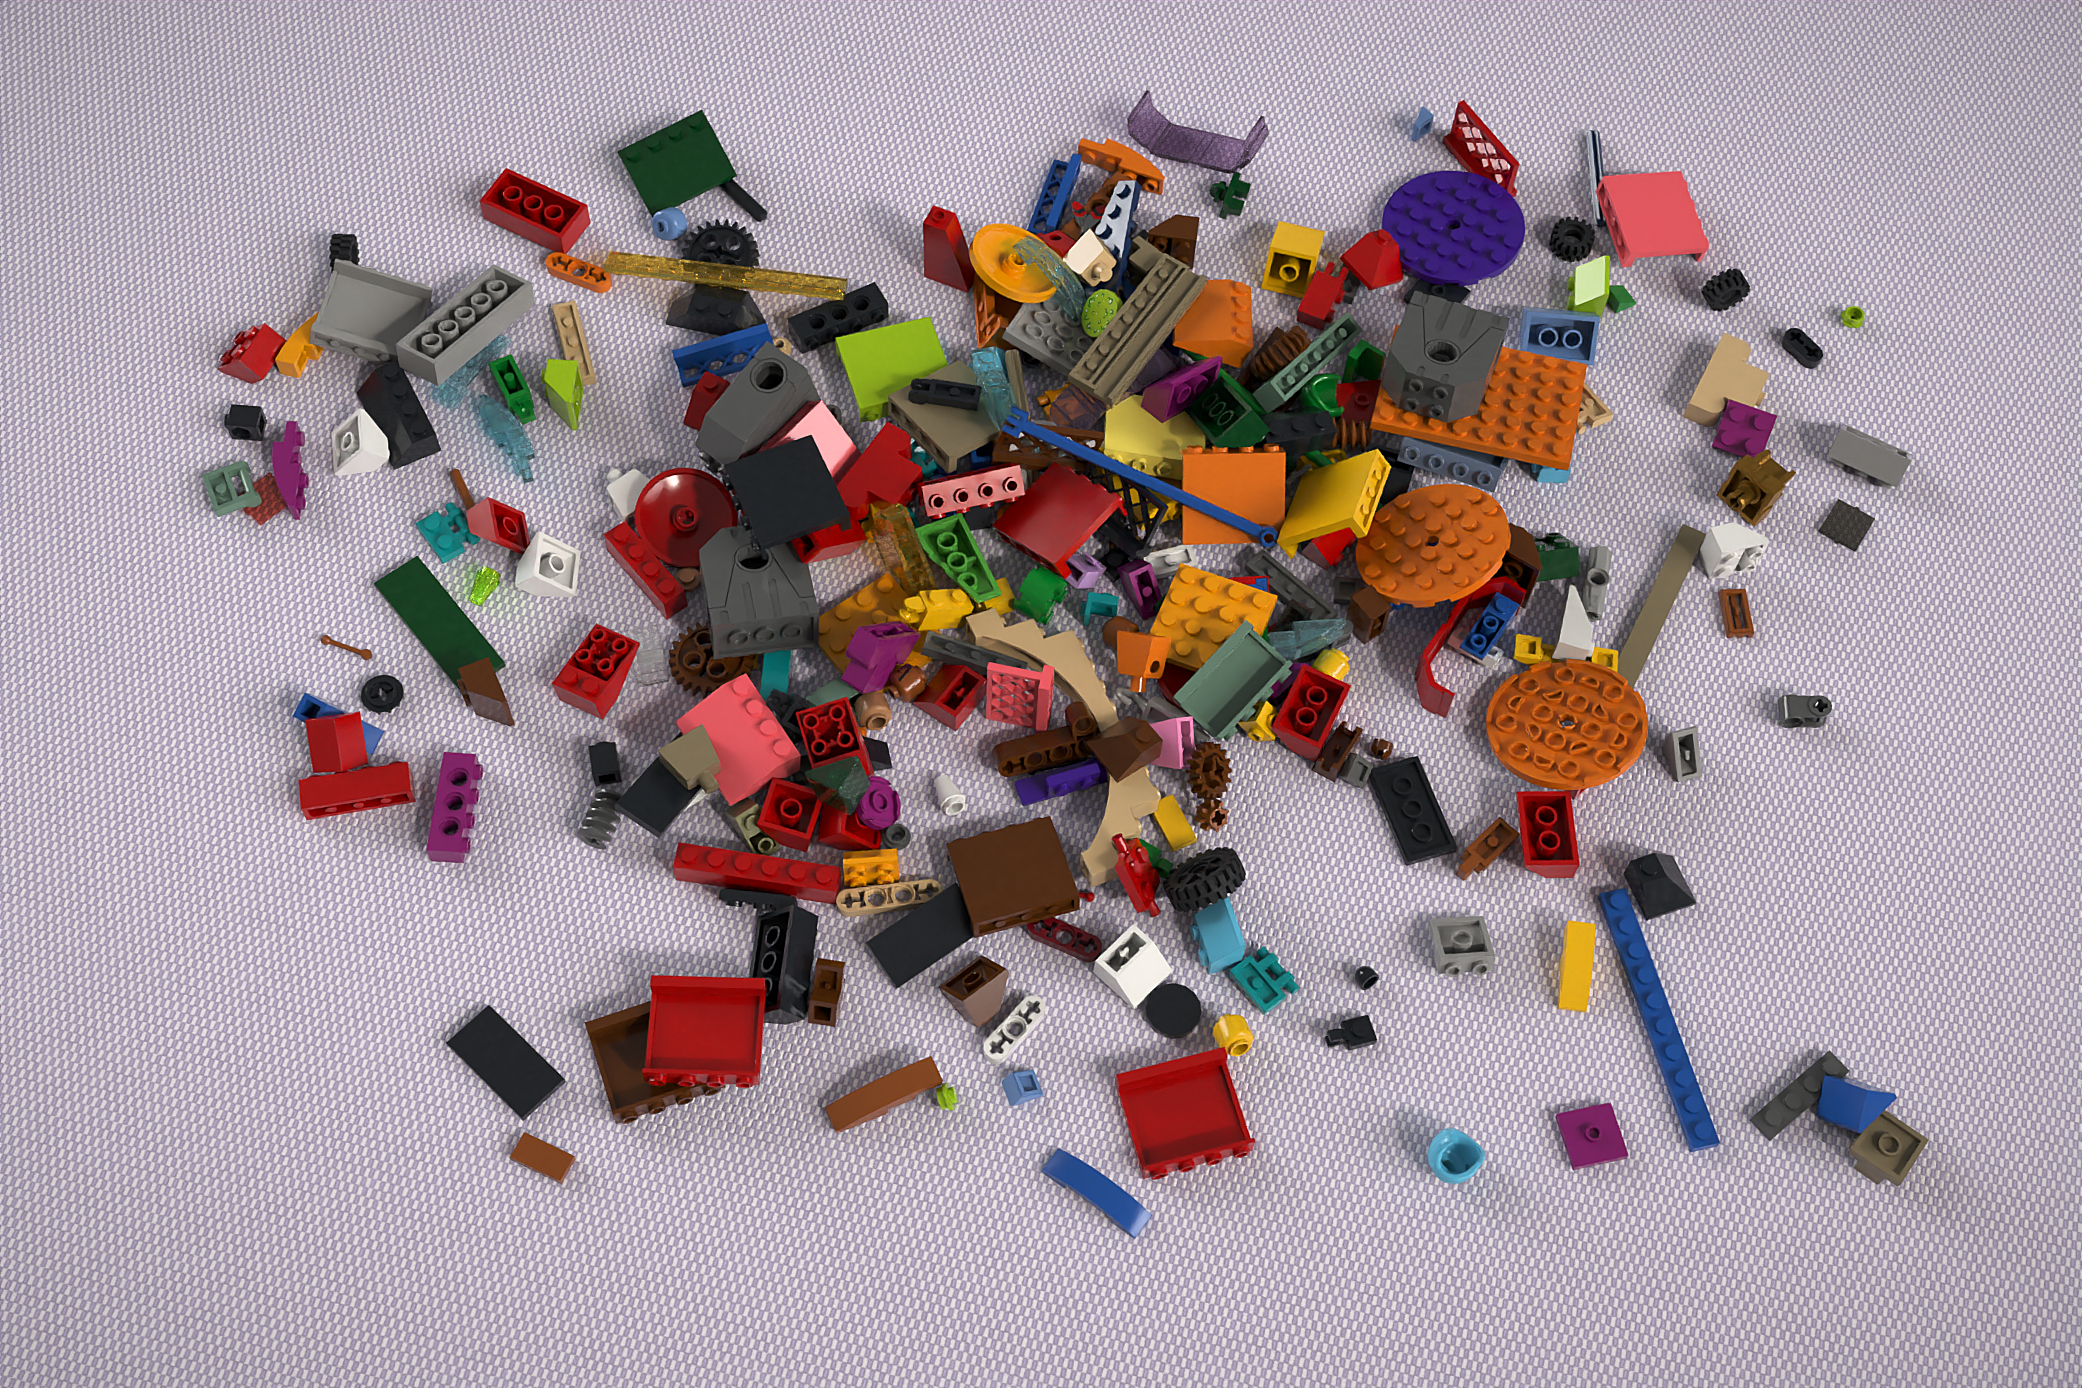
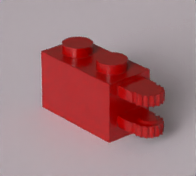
(1321, 298)

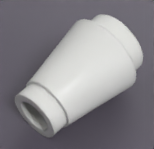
(949, 796)

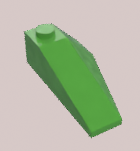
(958, 555)

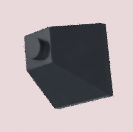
(1658, 885)

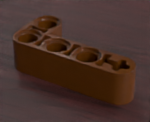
(1048, 747)

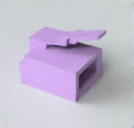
(1084, 571)

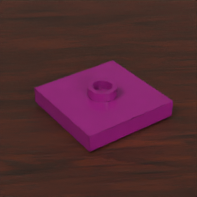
(1591, 1136)

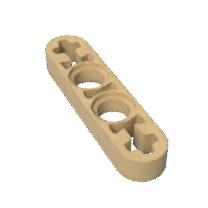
(888, 892)

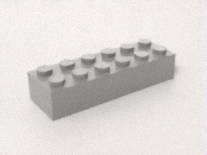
(465, 325)

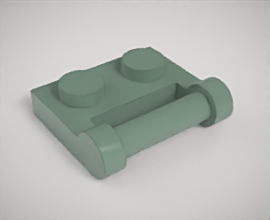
(223, 492)

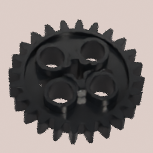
(724, 237)

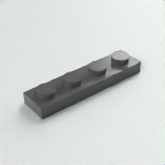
(1288, 586)
(963, 653)
(1797, 1096)

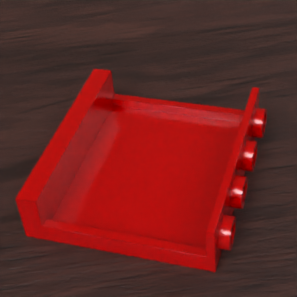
(1057, 517)
(705, 1031)
(1183, 1114)

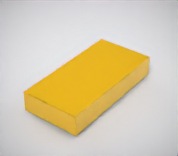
(1173, 824)

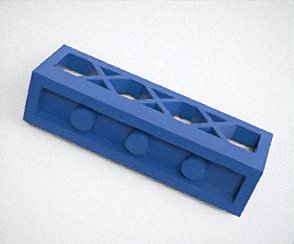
(1060, 200)
(723, 350)

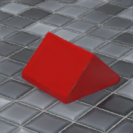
(336, 742)

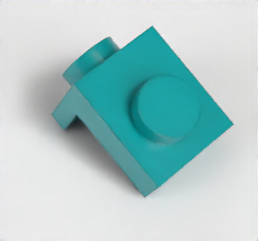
(1099, 604)

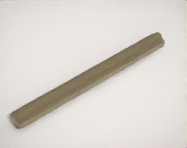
(1017, 382)

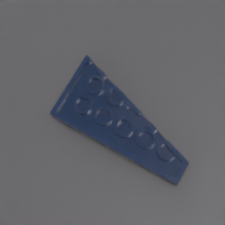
(1115, 231)

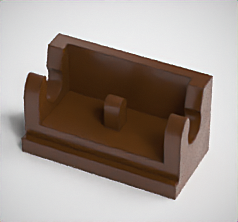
(1336, 751)

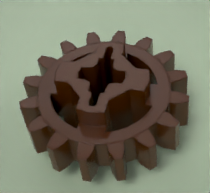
(1208, 770)

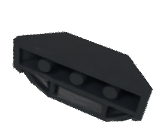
(715, 310)

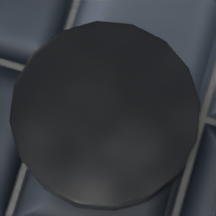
(1173, 1010)

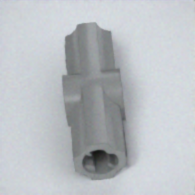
(1598, 572)

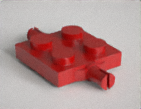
(1137, 874)

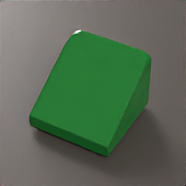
(1619, 298)

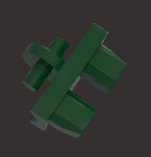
(1221, 192)

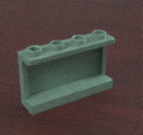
(1232, 682)

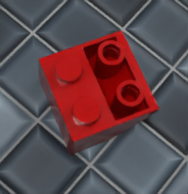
(252, 353)
(952, 695)

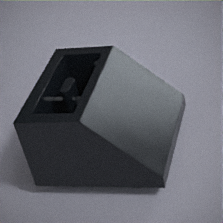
(1399, 474)

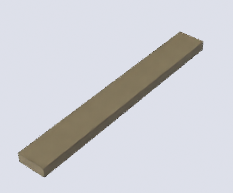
(1659, 603)

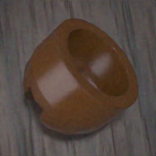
(1381, 748)

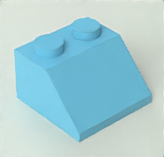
(1218, 937)

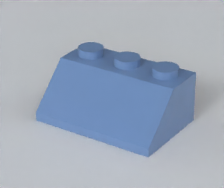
(1560, 334)

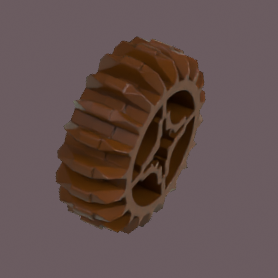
(1279, 353)

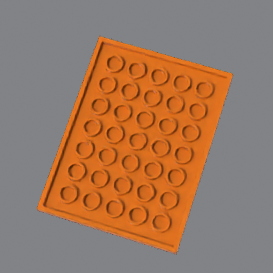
(1524, 414)

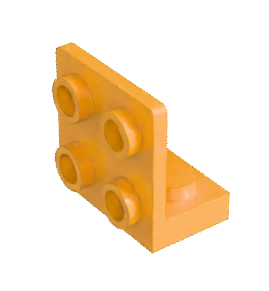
(870, 867)

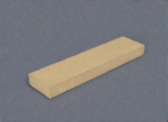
(573, 339)

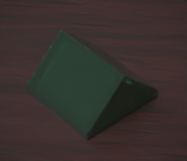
(840, 784)

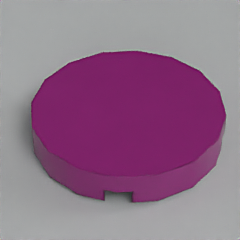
(879, 805)

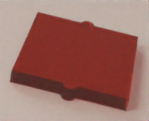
(271, 498)

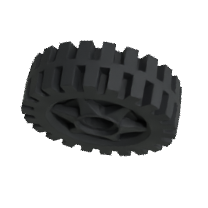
(1204, 879)

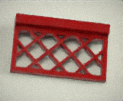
(1471, 152)

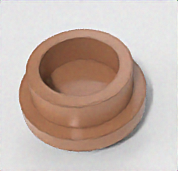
(688, 578)

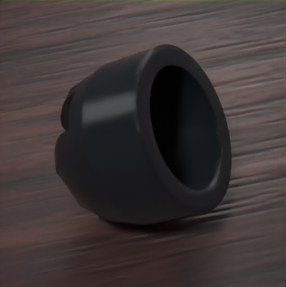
(1030, 365)
(1366, 977)

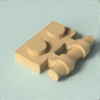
(1592, 411)

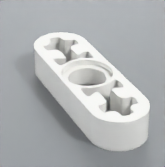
(1033, 1020)

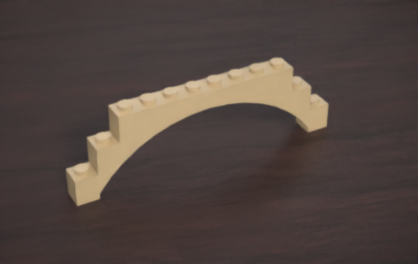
(1077, 679)

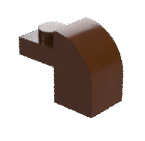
(827, 992)

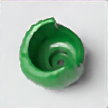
(1321, 392)

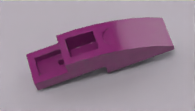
(288, 469)

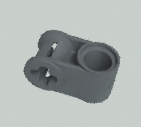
(1801, 711)

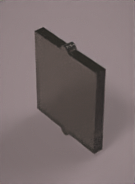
(1846, 525)

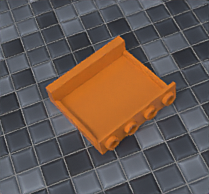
(1238, 480)

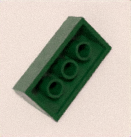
(1226, 417)

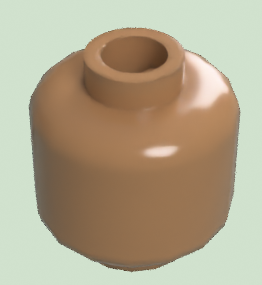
(873, 710)

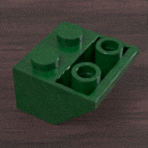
(1557, 556)

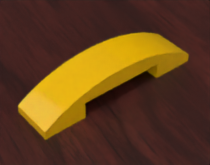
(1531, 651)

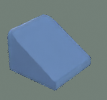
(1423, 124)
(1021, 1087)

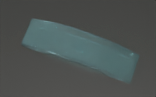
(1057, 271)
(454, 389)

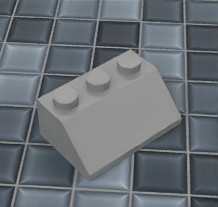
(1869, 456)

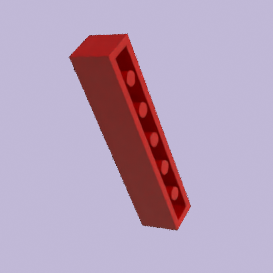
(757, 873)

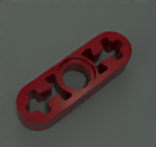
(1068, 948)

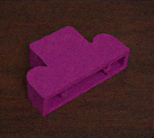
(875, 653)

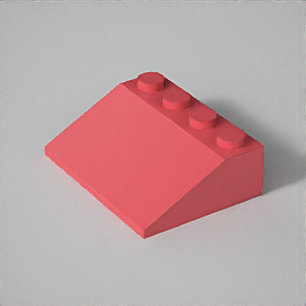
(745, 738)

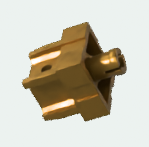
(1754, 486)

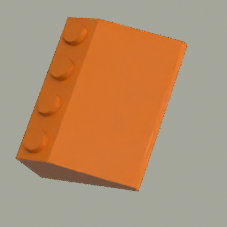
(1218, 323)

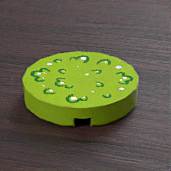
(1099, 311)

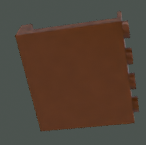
(1013, 876)
(620, 1052)

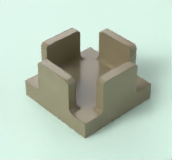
(1141, 259)
(1887, 1149)

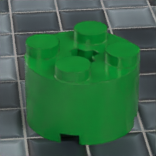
(1040, 594)

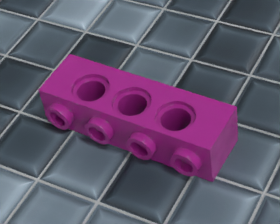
(454, 768)

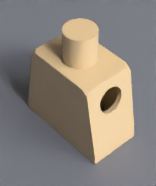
(1090, 259)

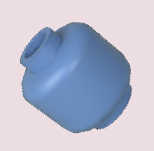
(669, 224)

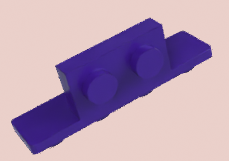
(1061, 781)

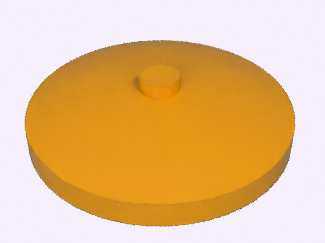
(1004, 269)

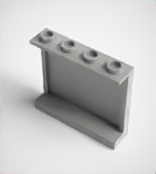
(368, 312)

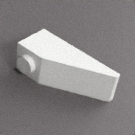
(1574, 630)

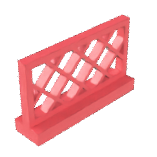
(1038, 700)

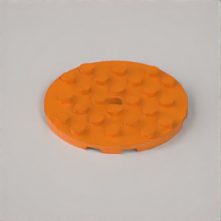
(1469, 551)
(1597, 748)

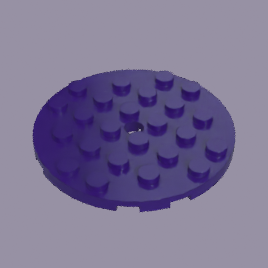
(1487, 223)

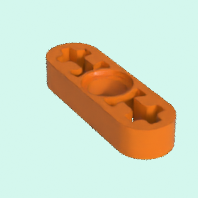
(572, 264)

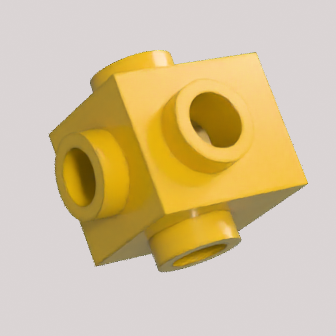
(1260, 723)

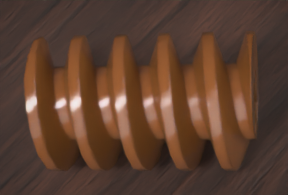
(1351, 434)

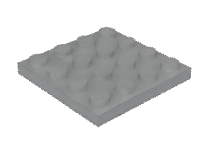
(1049, 334)

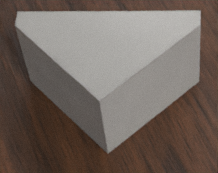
(1683, 754)

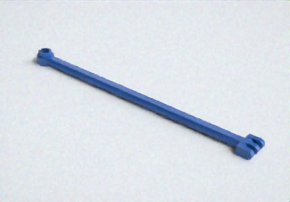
(1136, 476)

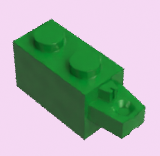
(513, 388)

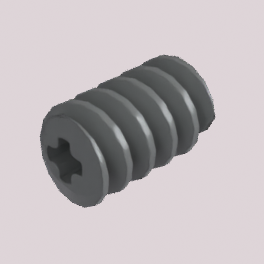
(599, 819)

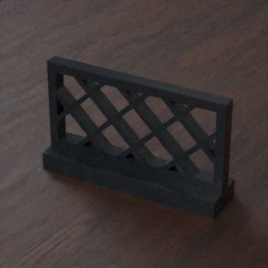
(1117, 531)

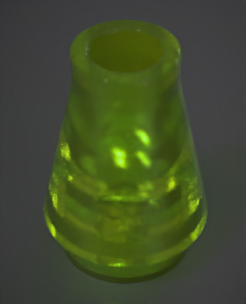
(484, 584)

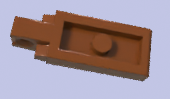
(1487, 848)

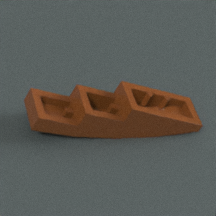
(883, 1094)

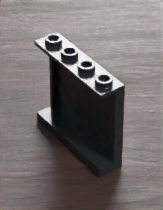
(785, 494)

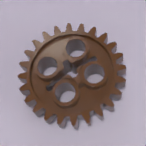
(691, 651)

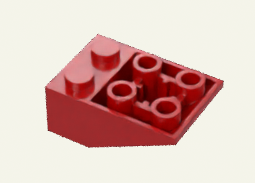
(596, 671)
(833, 734)

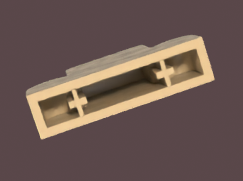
(1725, 379)

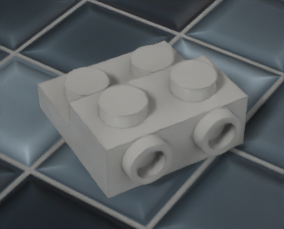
(1461, 945)

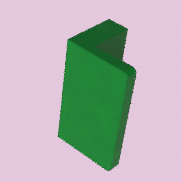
(1363, 361)

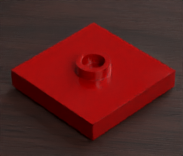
(1358, 400)

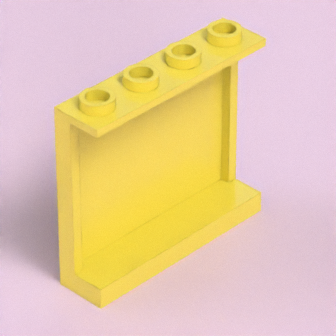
(1146, 443)

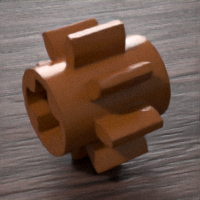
(1211, 815)

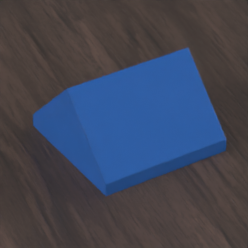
(1851, 1103)

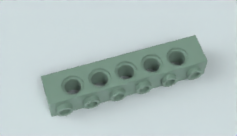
(1307, 364)

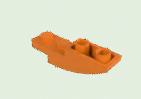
(1118, 157)

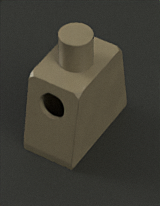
(692, 760)

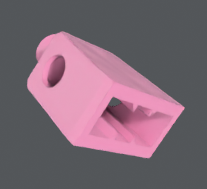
(1177, 742)

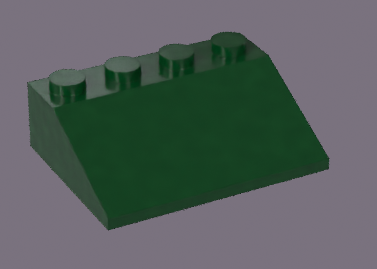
(677, 163)

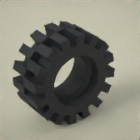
(1572, 228)
(343, 248)
(1725, 289)

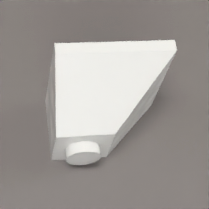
(358, 445)
(548, 568)

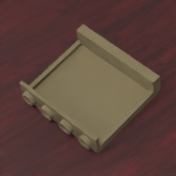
(944, 430)

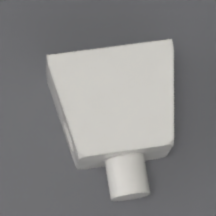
(624, 492)

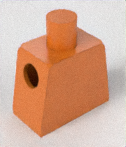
(1141, 657)

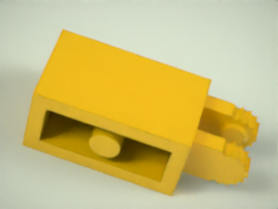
(937, 609)

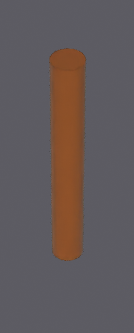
(462, 489)

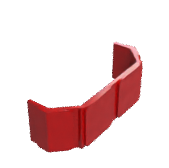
(1431, 694)

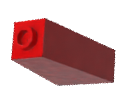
(946, 250)
(829, 543)

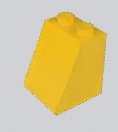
(1292, 259)

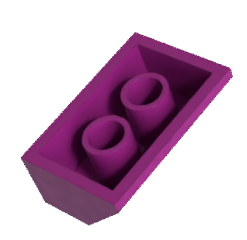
(1176, 391)

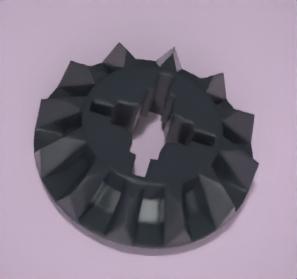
(390, 686)

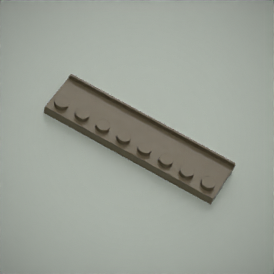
(1137, 330)

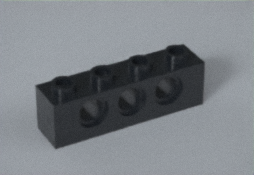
(822, 322)

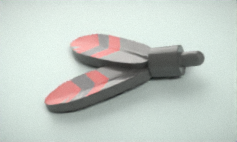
(1084, 221)

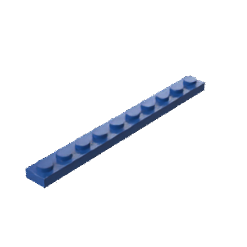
(1658, 1021)

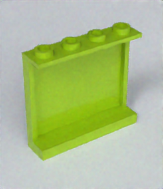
(887, 361)

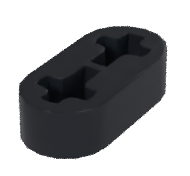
(1802, 348)

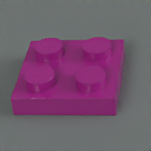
(1743, 430)

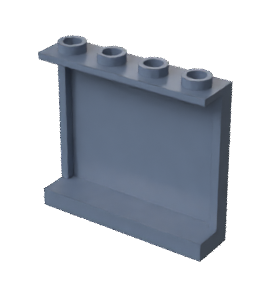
(1454, 462)

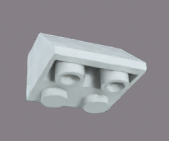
(1731, 550)
(1132, 966)

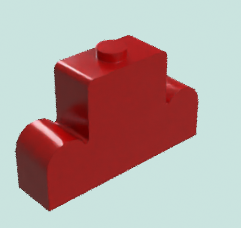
(881, 474)

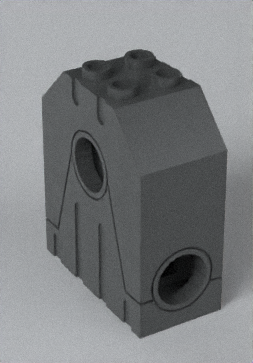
(1443, 358)
(754, 408)
(756, 601)

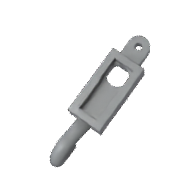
(1158, 710)

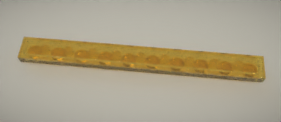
(726, 275)

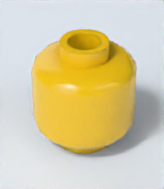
(1332, 663)
(1233, 1034)

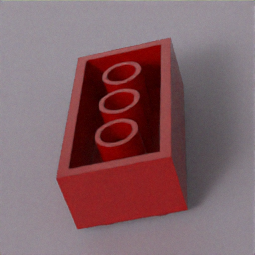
(535, 211)

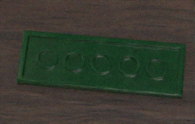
(435, 619)

